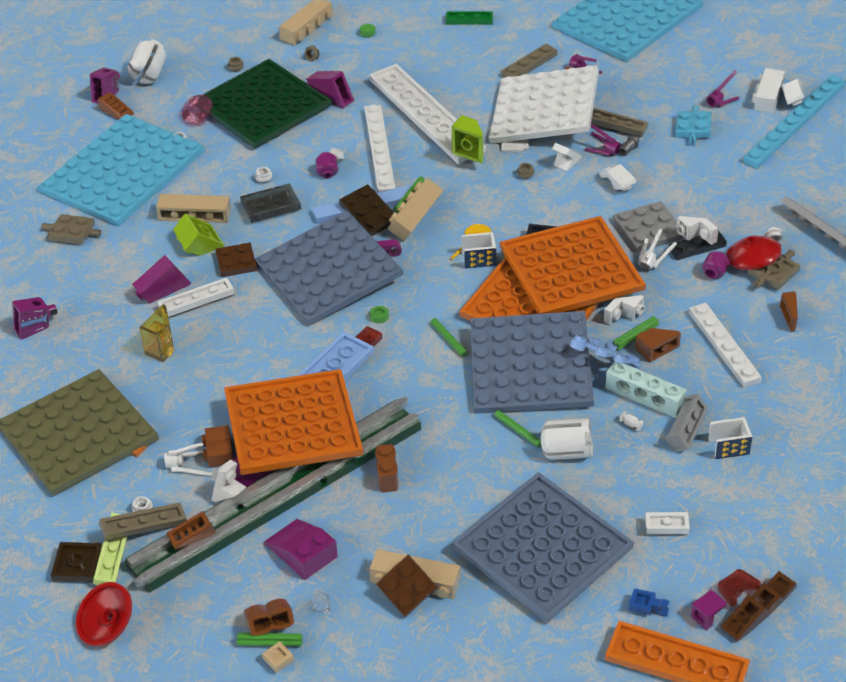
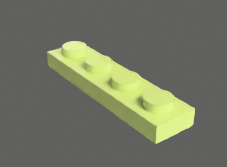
(110, 559)

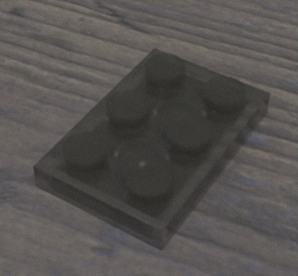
(270, 202)

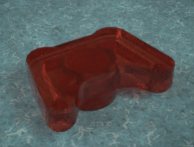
(735, 584)

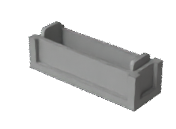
(687, 423)

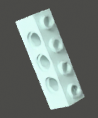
(645, 389)

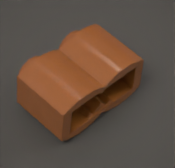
(218, 445)
(387, 468)
(263, 618)

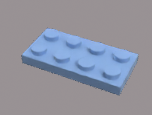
(343, 353)

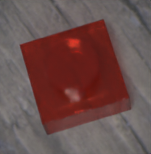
(370, 336)

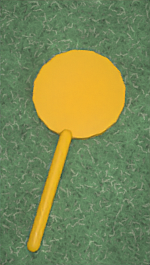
(473, 229)

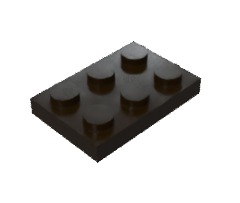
(368, 209)

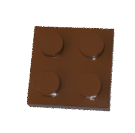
(236, 259)
(407, 585)

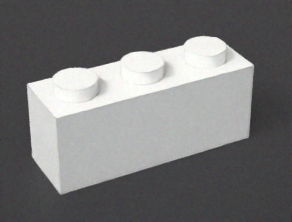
(768, 90)

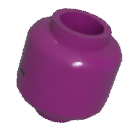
(326, 165)
(715, 264)

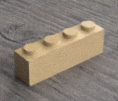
(305, 21)
(204, 207)
(415, 209)
(443, 574)

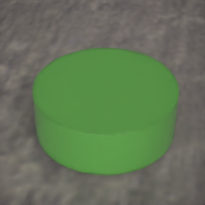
(367, 30)
(379, 314)

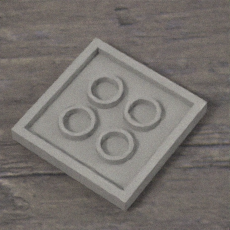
(645, 223)

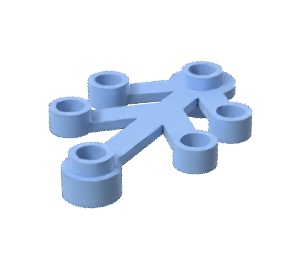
(579, 343)

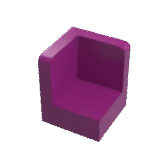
(706, 607)

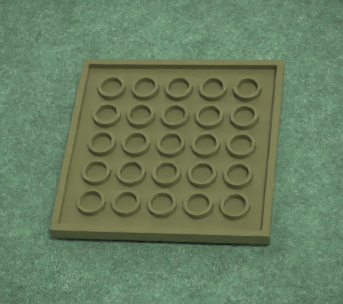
(76, 431)

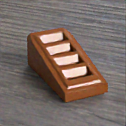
(113, 106)
(788, 306)
(194, 522)

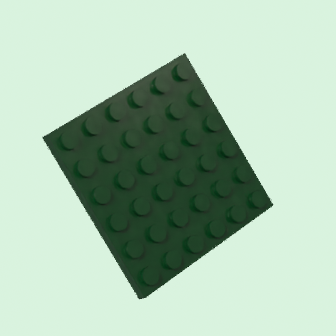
(264, 102)

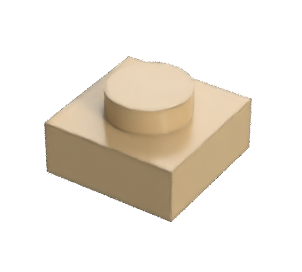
(277, 656)

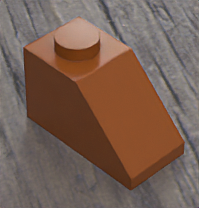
(656, 343)

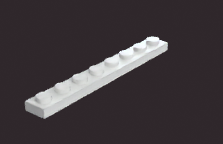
(379, 148)

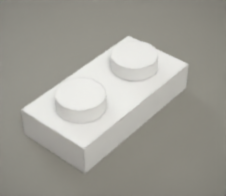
(667, 523)

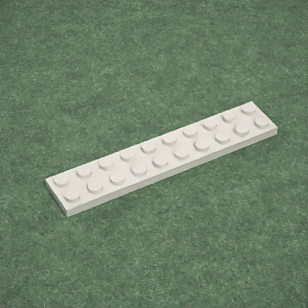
(418, 106)

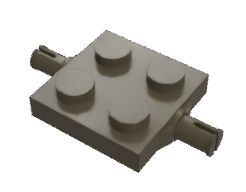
(71, 229)
(777, 273)

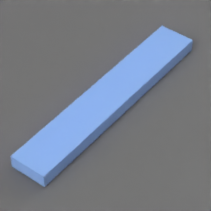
(328, 211)

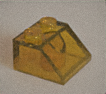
(157, 335)

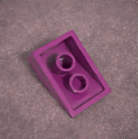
(303, 547)

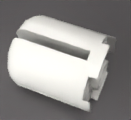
(141, 58)
(567, 439)

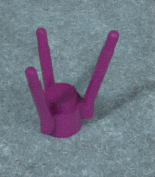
(578, 61)
(717, 96)
(611, 145)

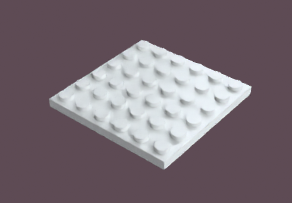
(544, 104)

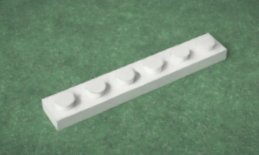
(725, 345)

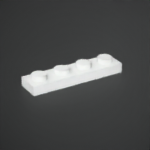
(197, 296)

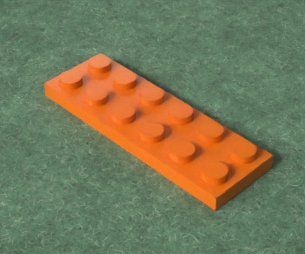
(672, 656)

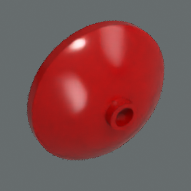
(753, 252)
(104, 614)

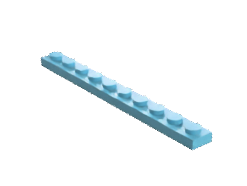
(794, 122)

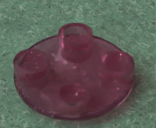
(196, 109)

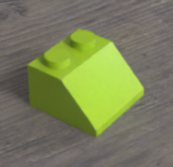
(467, 139)
(197, 235)

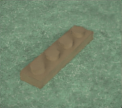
(530, 61)
(619, 122)
(142, 521)

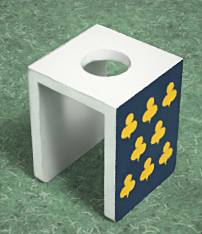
(479, 250)
(730, 437)

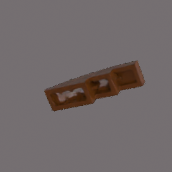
(758, 607)

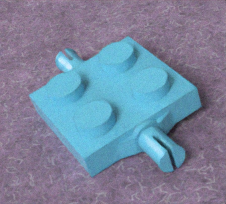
(694, 124)

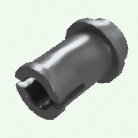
(632, 142)

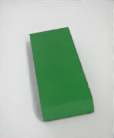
(469, 17)

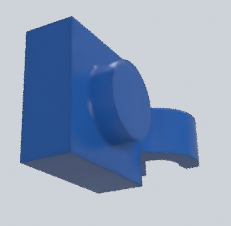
(646, 601)

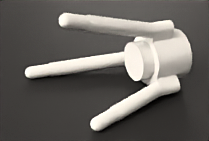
(648, 260)
(174, 459)

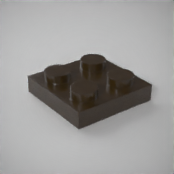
(76, 561)

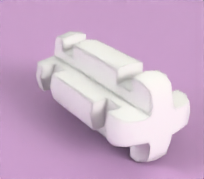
(631, 421)

